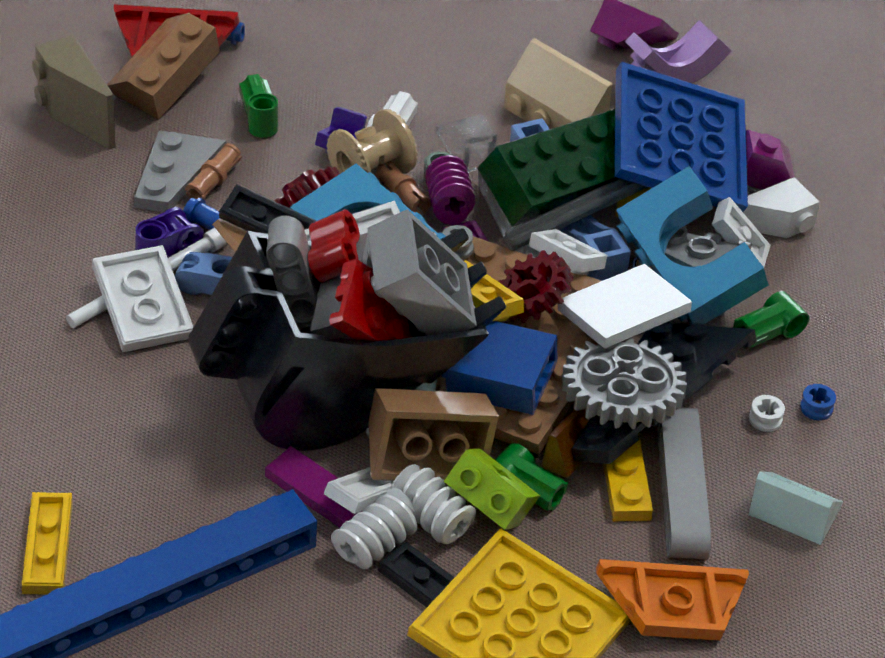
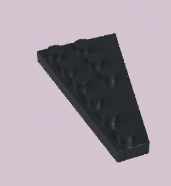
(700, 353)

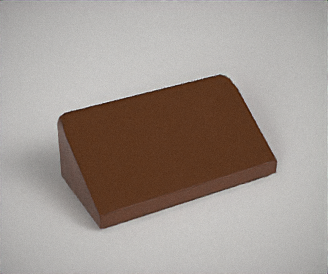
(558, 451)

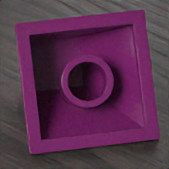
(618, 21)
(767, 160)

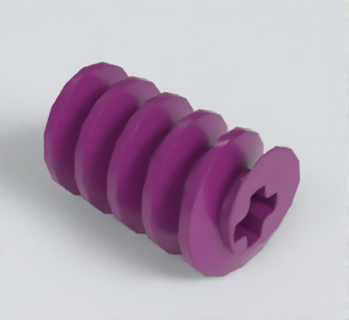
(450, 189)

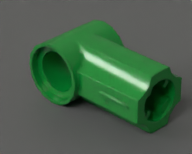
(259, 106)
(776, 317)
(522, 464)

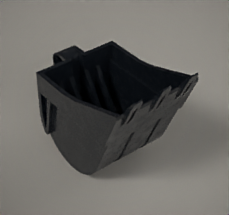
(307, 385)

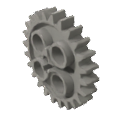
(624, 382)

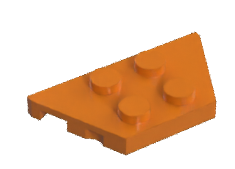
(674, 597)

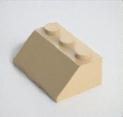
(554, 88)

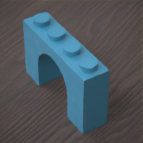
(351, 191)
(655, 218)

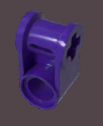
(167, 231)

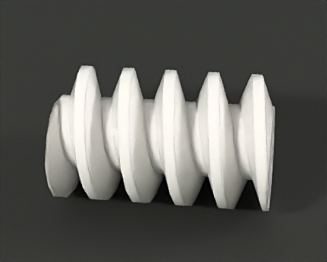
(435, 504)
(376, 529)

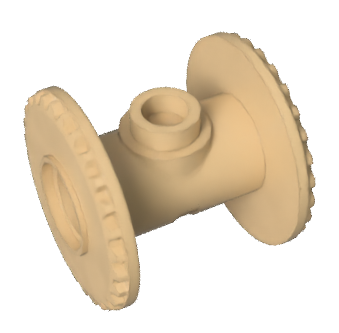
(383, 142)

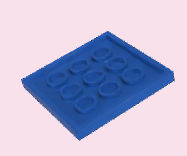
(676, 125)

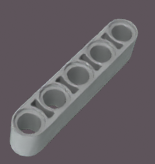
(292, 274)
(683, 486)

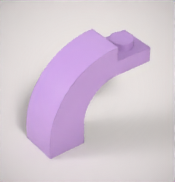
(686, 59)

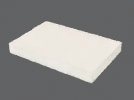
(142, 298)
(624, 305)

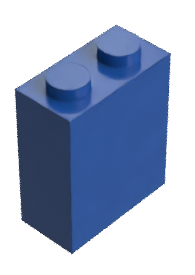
(507, 367)

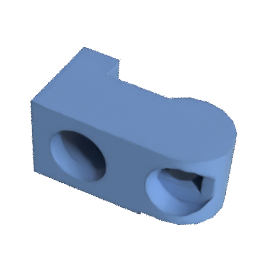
(201, 272)

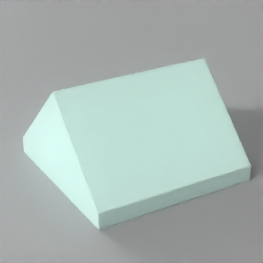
(793, 506)

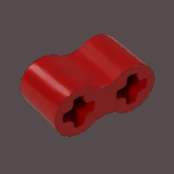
(332, 244)

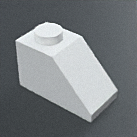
(783, 209)

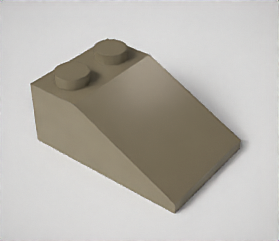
(74, 90)

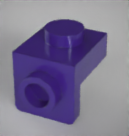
(341, 119)

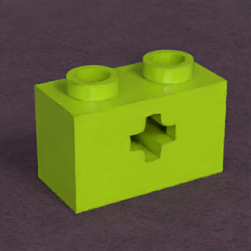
(491, 488)

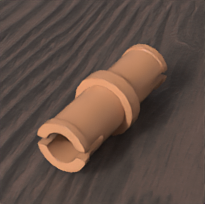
(214, 172)
(404, 187)

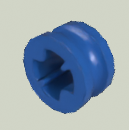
(820, 393)

